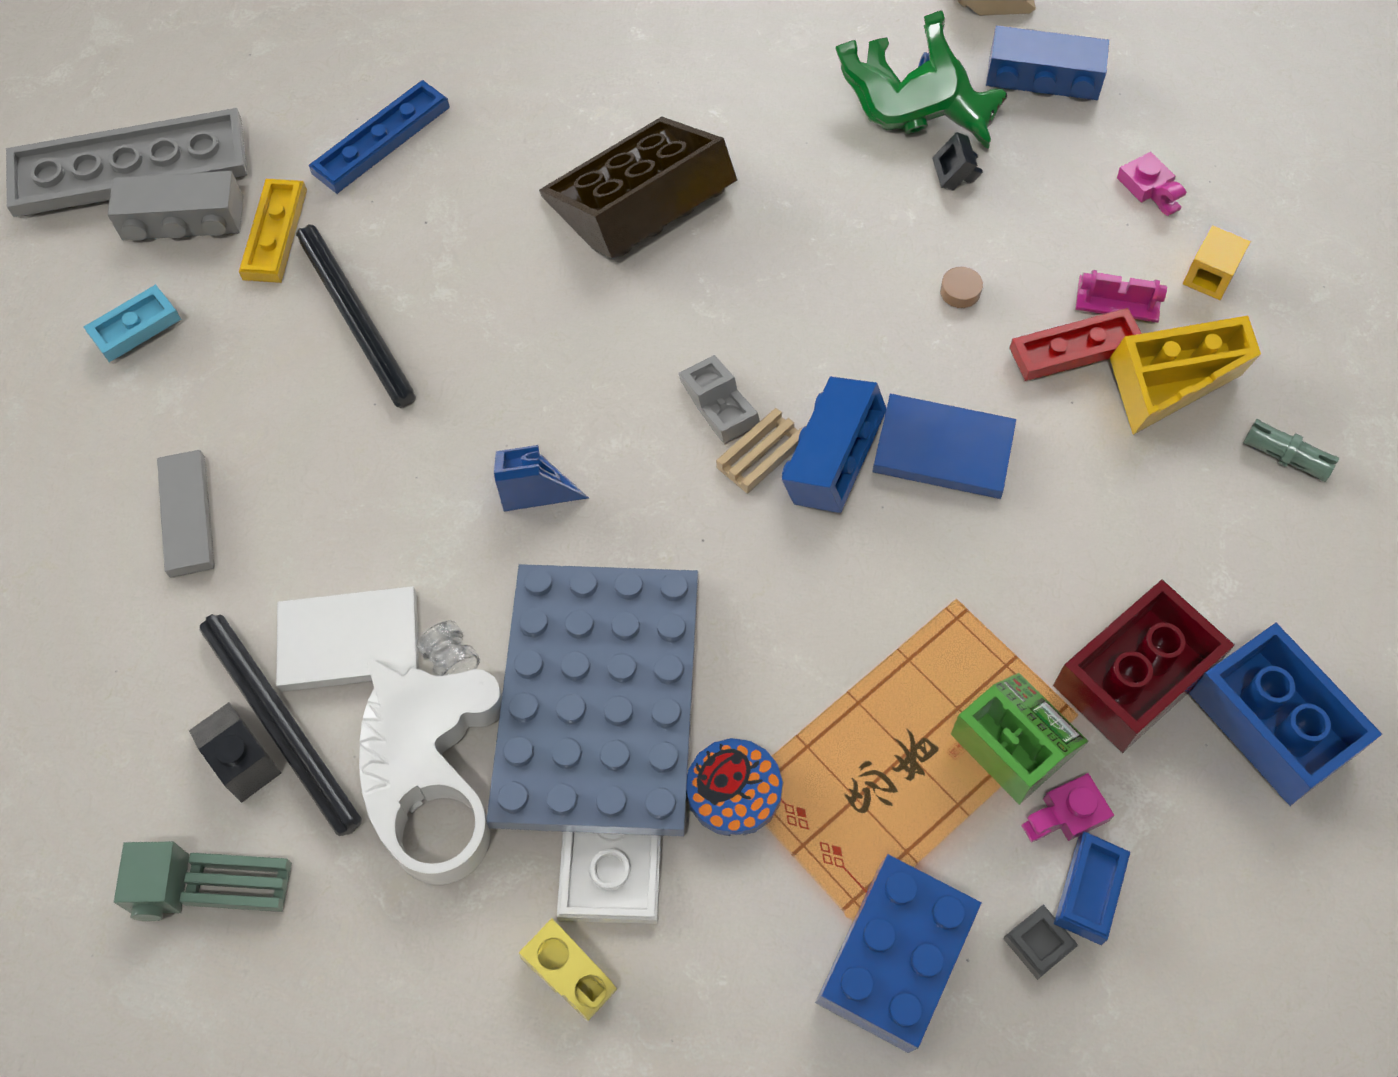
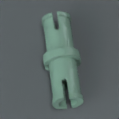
(1291, 450)

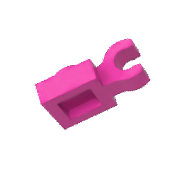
(1151, 179)
(1072, 808)

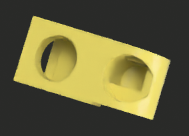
(567, 969)

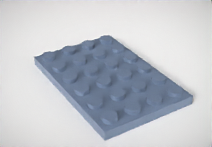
(596, 702)

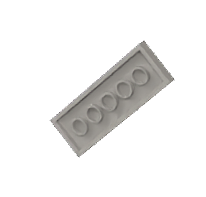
(83, 166)

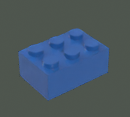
(1284, 713)
(899, 954)

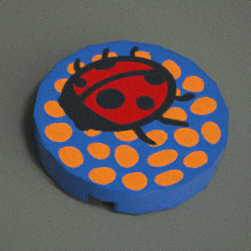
(734, 787)

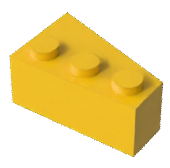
(1180, 365)

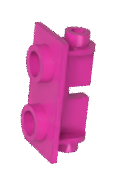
(1108, 293)

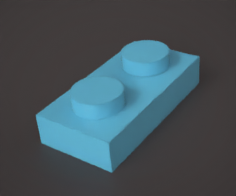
(132, 323)

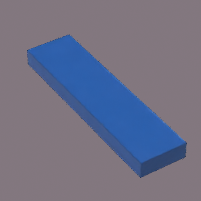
(379, 136)

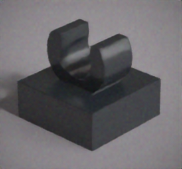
(956, 162)

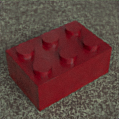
(1142, 665)

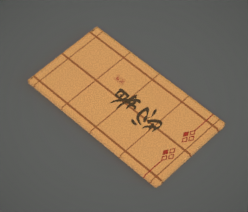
(882, 759)

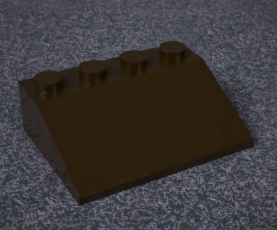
(641, 185)

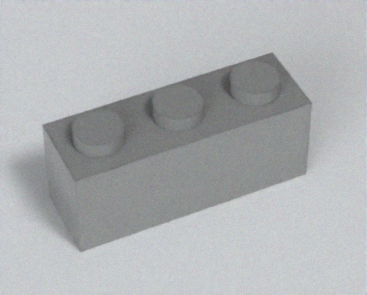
(175, 205)

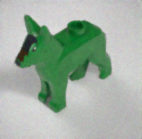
(925, 93)

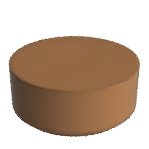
(961, 287)

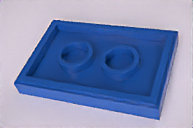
(945, 446)

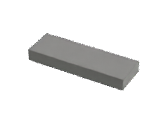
(185, 513)

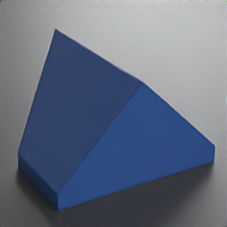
(530, 480)

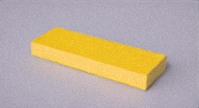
(273, 230)

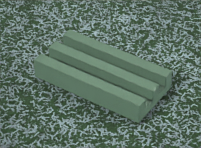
(196, 877)

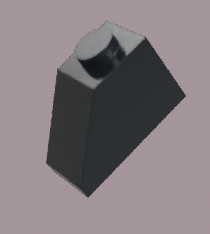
(234, 752)

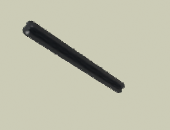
(356, 316)
(281, 726)

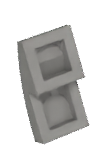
(718, 399)

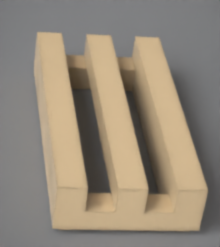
(751, 438)

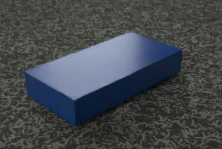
(1092, 888)

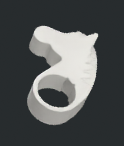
(401, 762)

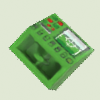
(1017, 736)

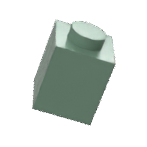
(151, 879)

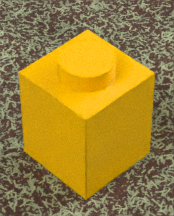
(1216, 262)

